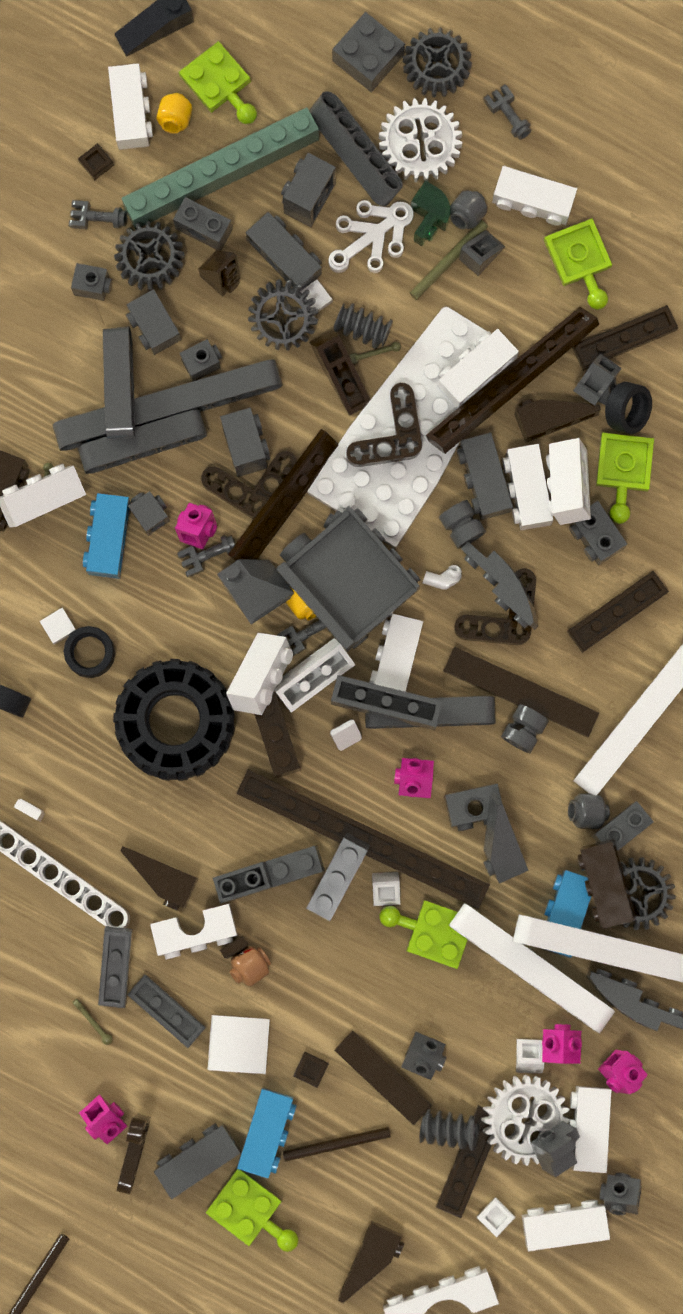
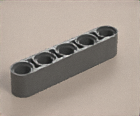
(355, 149)
(119, 383)
(149, 440)
(453, 712)

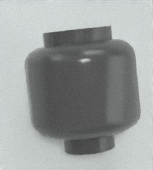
(468, 209)
(588, 811)

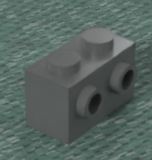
(153, 322)
(598, 535)

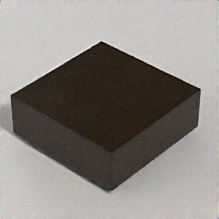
(96, 161)
(234, 947)
(311, 1069)

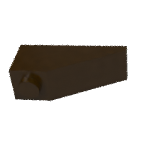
(340, 371)
(548, 416)
(165, 881)
(372, 1257)

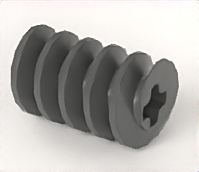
(362, 326)
(449, 1130)

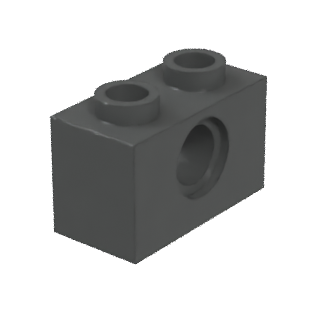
(202, 224)
(458, 802)
(624, 826)

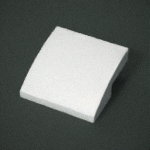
(238, 1044)

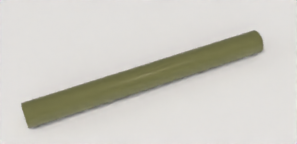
(446, 262)

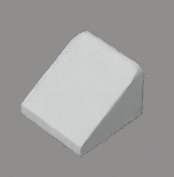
(346, 735)
(386, 888)
(529, 1056)

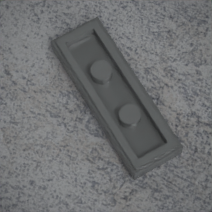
(115, 967)
(166, 1011)

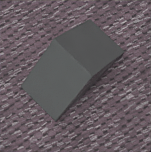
(480, 252)

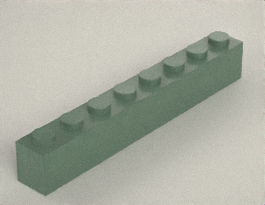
(221, 167)

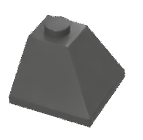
(255, 587)

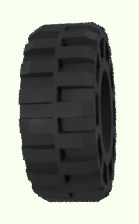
(166, 680)

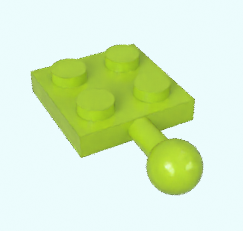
(218, 78)
(578, 256)
(624, 465)
(431, 933)
(246, 1208)

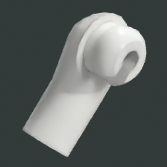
(444, 580)

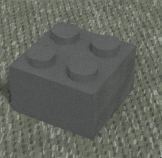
(368, 52)
(309, 189)
(243, 440)

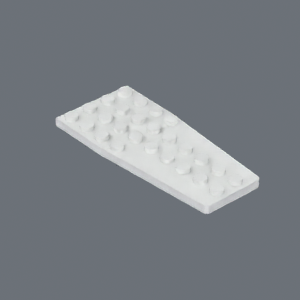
(397, 491)

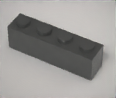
(386, 702)

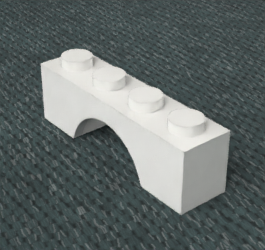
(471, 1290)

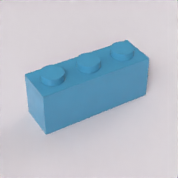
(107, 535)
(569, 902)
(266, 1133)

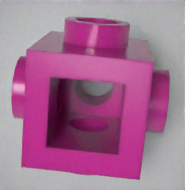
(196, 525)
(415, 777)
(561, 1045)
(623, 1072)
(103, 1119)

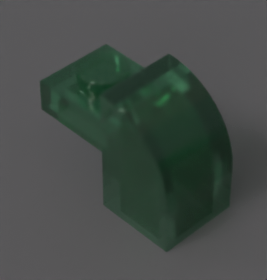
(434, 208)

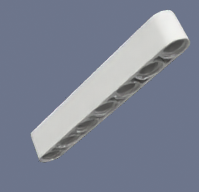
(633, 726)
(64, 876)
(599, 948)
(532, 968)

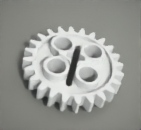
(443, 137)
(502, 1114)

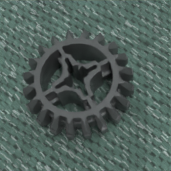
(423, 47)
(159, 238)
(272, 316)
(661, 888)

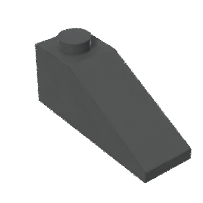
(501, 845)

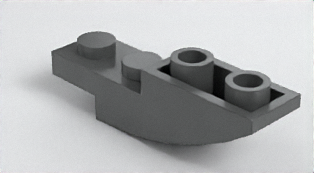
(510, 590)
(268, 874)
(626, 999)

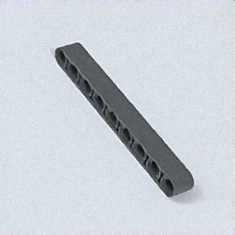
(196, 395)

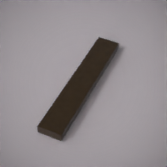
(284, 499)
(521, 691)

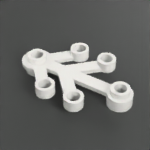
(373, 233)

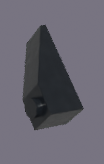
(153, 24)

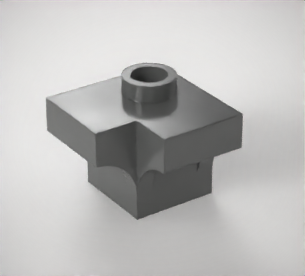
(598, 380)
(555, 1148)

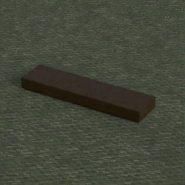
(626, 336)
(617, 611)
(383, 1077)
(465, 1171)

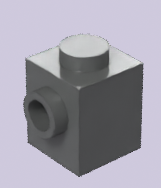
(91, 282)
(201, 359)
(149, 511)

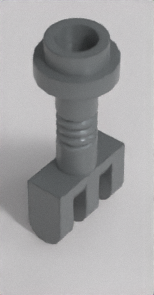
(520, 128)
(118, 217)
(197, 558)
(298, 637)

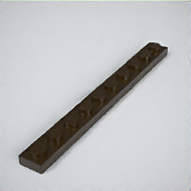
(382, 848)

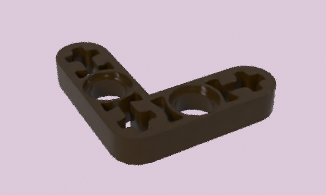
(402, 434)
(259, 492)
(505, 625)
(136, 1138)

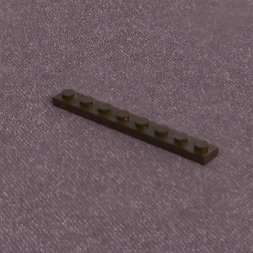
(512, 380)

